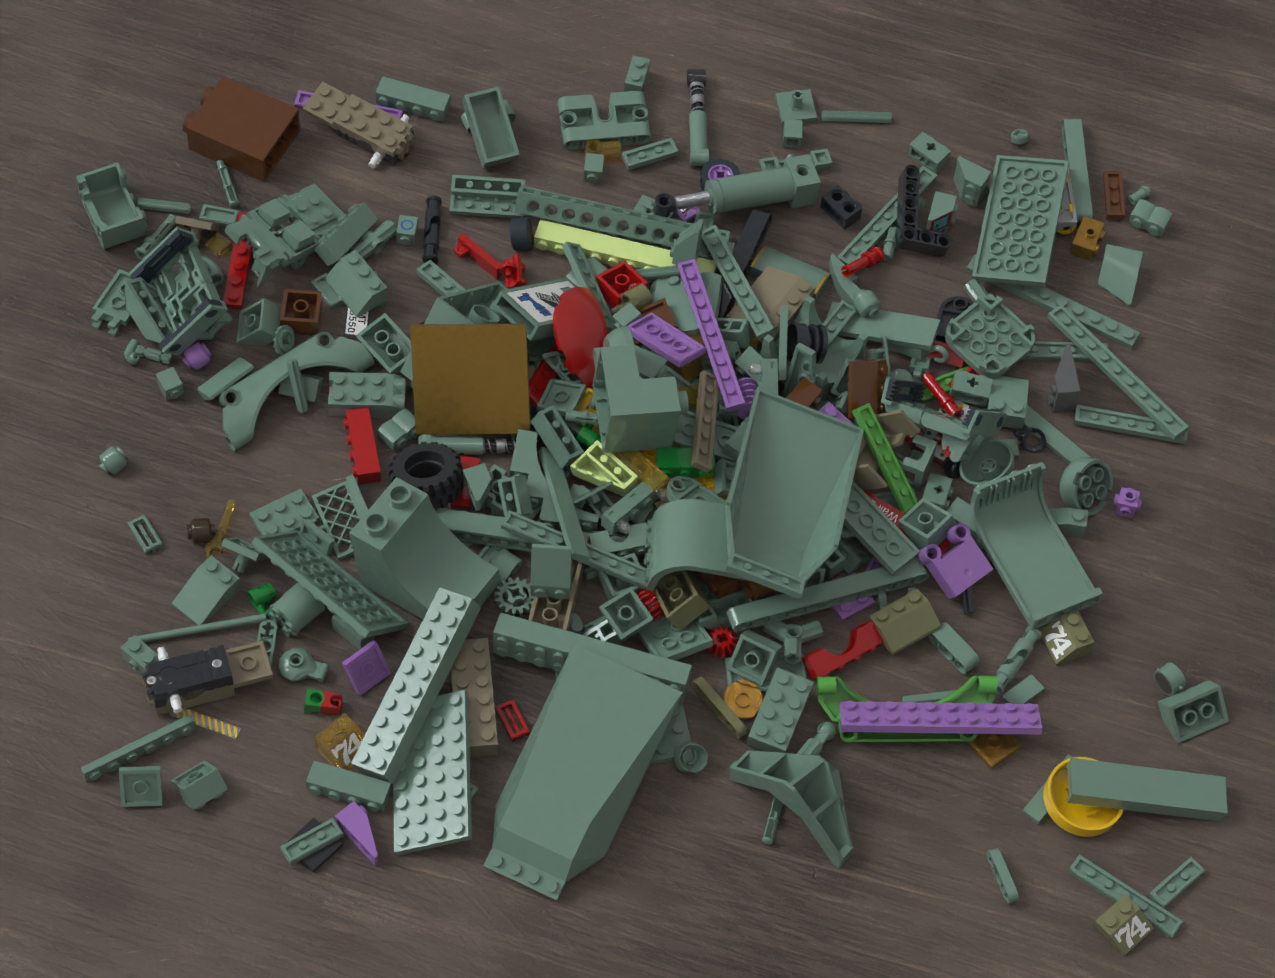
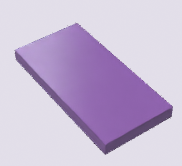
(666, 340)

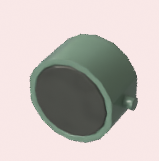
(1169, 679)

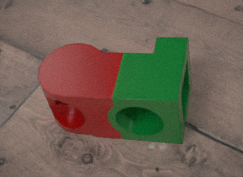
(322, 702)

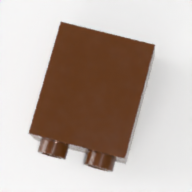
(242, 128)

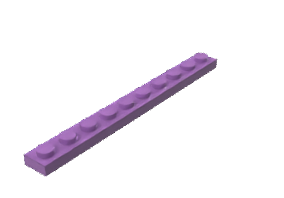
(711, 335)

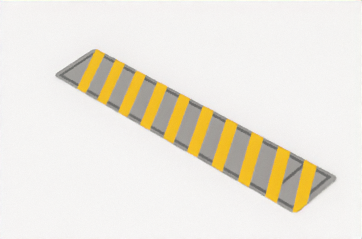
(209, 723)

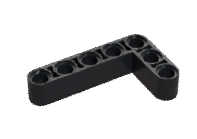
(908, 234)

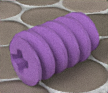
(748, 388)

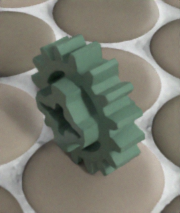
(514, 595)

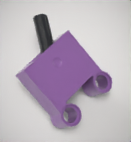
(959, 567)

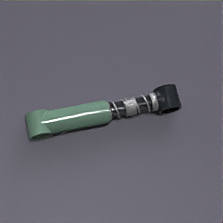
(697, 118)
(475, 445)

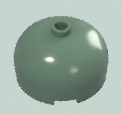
(1084, 481)

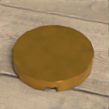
(743, 699)

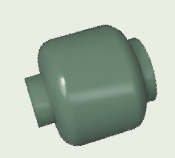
(866, 303)
(113, 460)

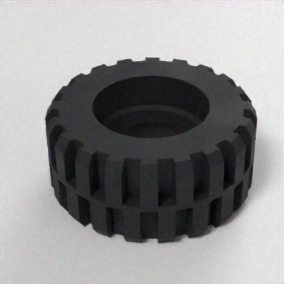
(430, 460)

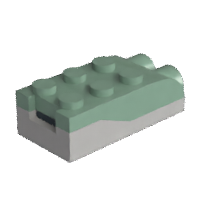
(379, 391)

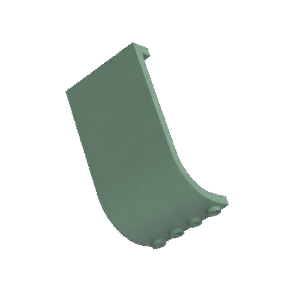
(686, 537)
(1030, 547)

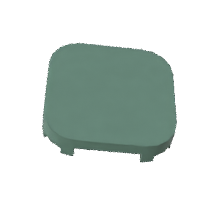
(989, 337)

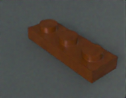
(1114, 195)

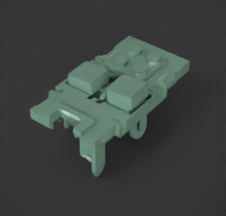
(311, 218)

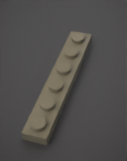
(705, 422)

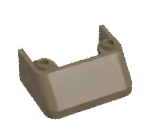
(896, 427)

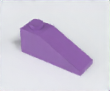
(356, 826)

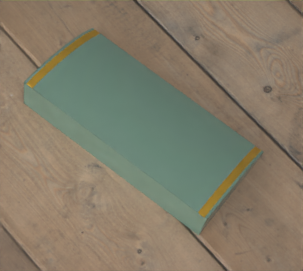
(781, 261)

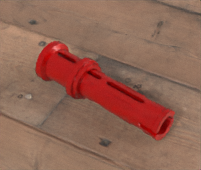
(866, 260)
(946, 402)

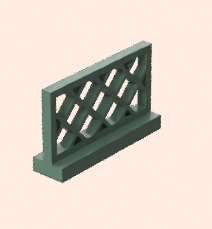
(359, 507)

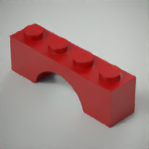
(862, 639)

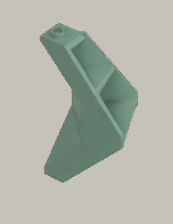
(806, 787)

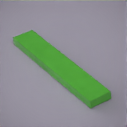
(885, 457)

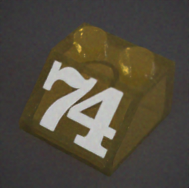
(339, 741)

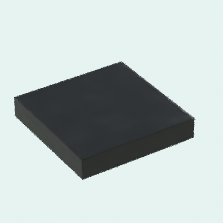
(318, 858)

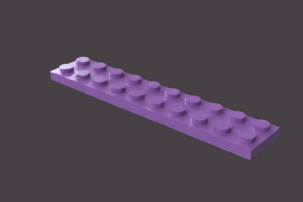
(940, 717)

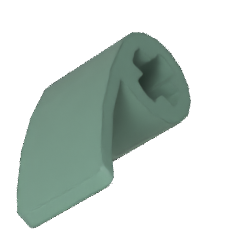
(507, 565)

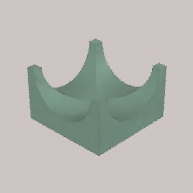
(836, 353)

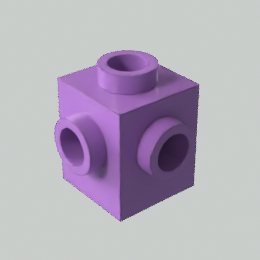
(1127, 502)

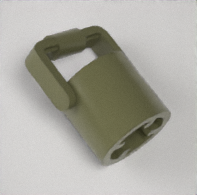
(637, 296)

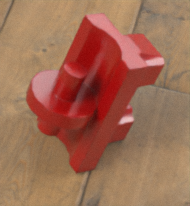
(513, 271)

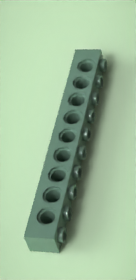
(598, 211)

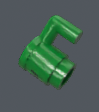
(588, 436)
(260, 596)

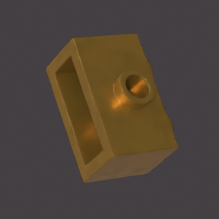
(1087, 238)

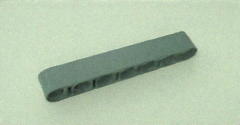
(1075, 153)

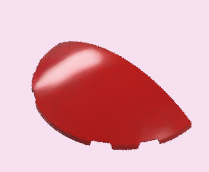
(578, 330)

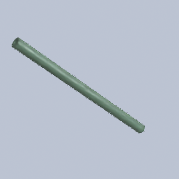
(202, 628)

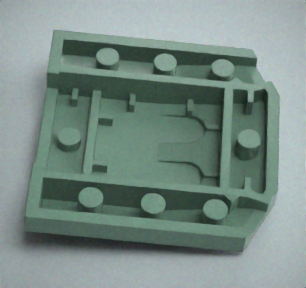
(675, 295)

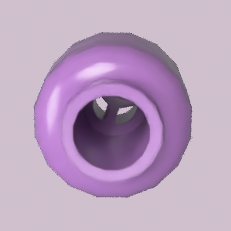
(197, 356)

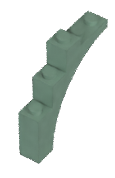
(526, 463)

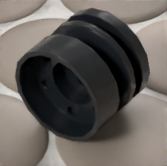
(811, 336)

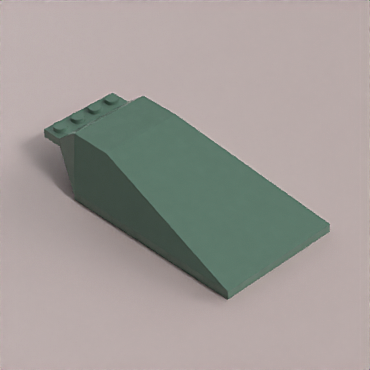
(788, 492)
(578, 771)

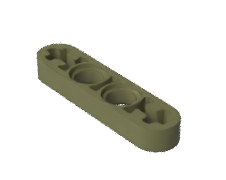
(719, 707)

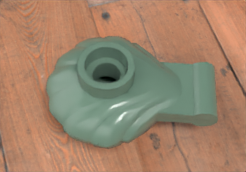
(298, 665)

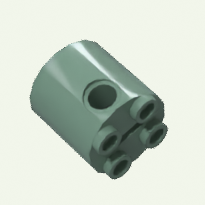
(295, 610)

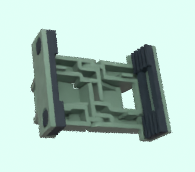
(183, 291)
(960, 437)

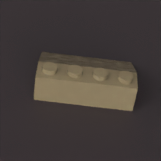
(776, 289)

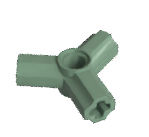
(793, 637)

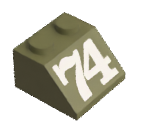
(1067, 638)
(1124, 925)

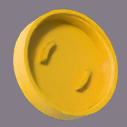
(1075, 818)

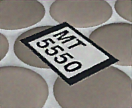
(355, 325)

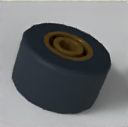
(521, 234)

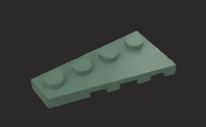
(802, 366)

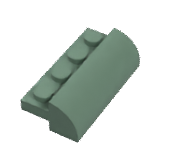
(484, 196)

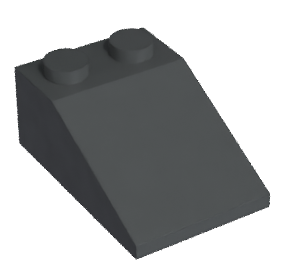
(1065, 388)

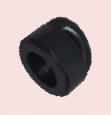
(952, 469)

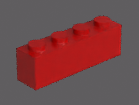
(363, 446)

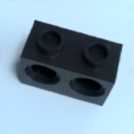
(838, 204)

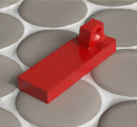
(477, 254)

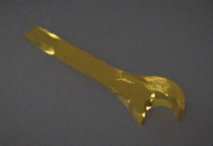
(216, 542)

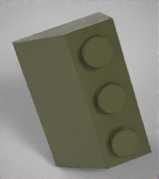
(905, 621)

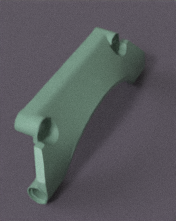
(251, 392)

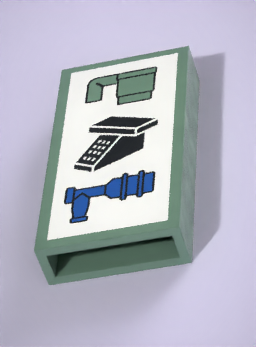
(533, 305)

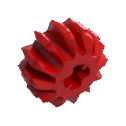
(651, 603)
(723, 642)

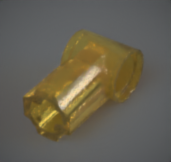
(608, 148)

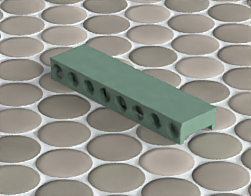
(1146, 789)

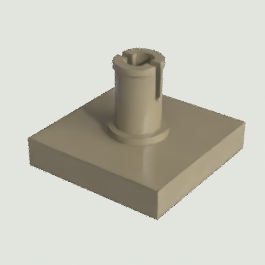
(197, 225)

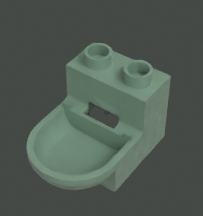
(631, 409)

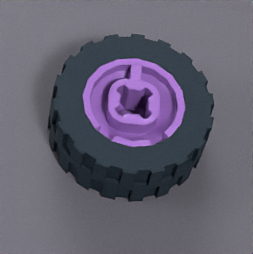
(717, 169)

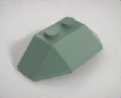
(147, 309)

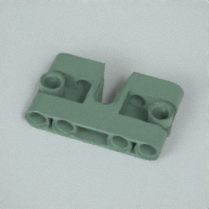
(582, 122)

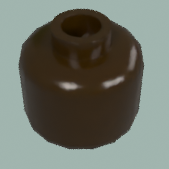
(200, 530)

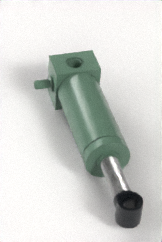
(793, 183)

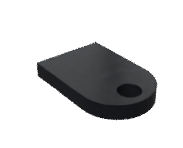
(948, 311)

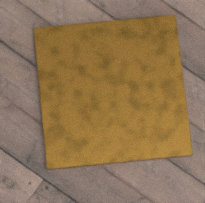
(470, 378)

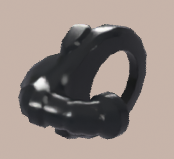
(1022, 435)

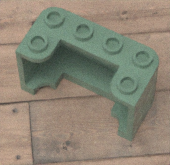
(111, 206)

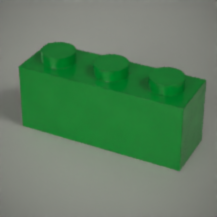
(677, 462)

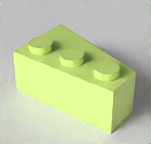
(602, 468)

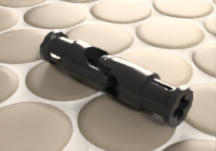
(432, 229)

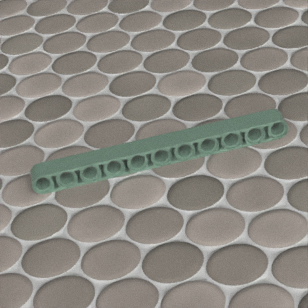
(825, 595)

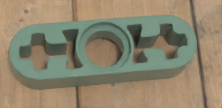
(270, 640)
(1002, 876)

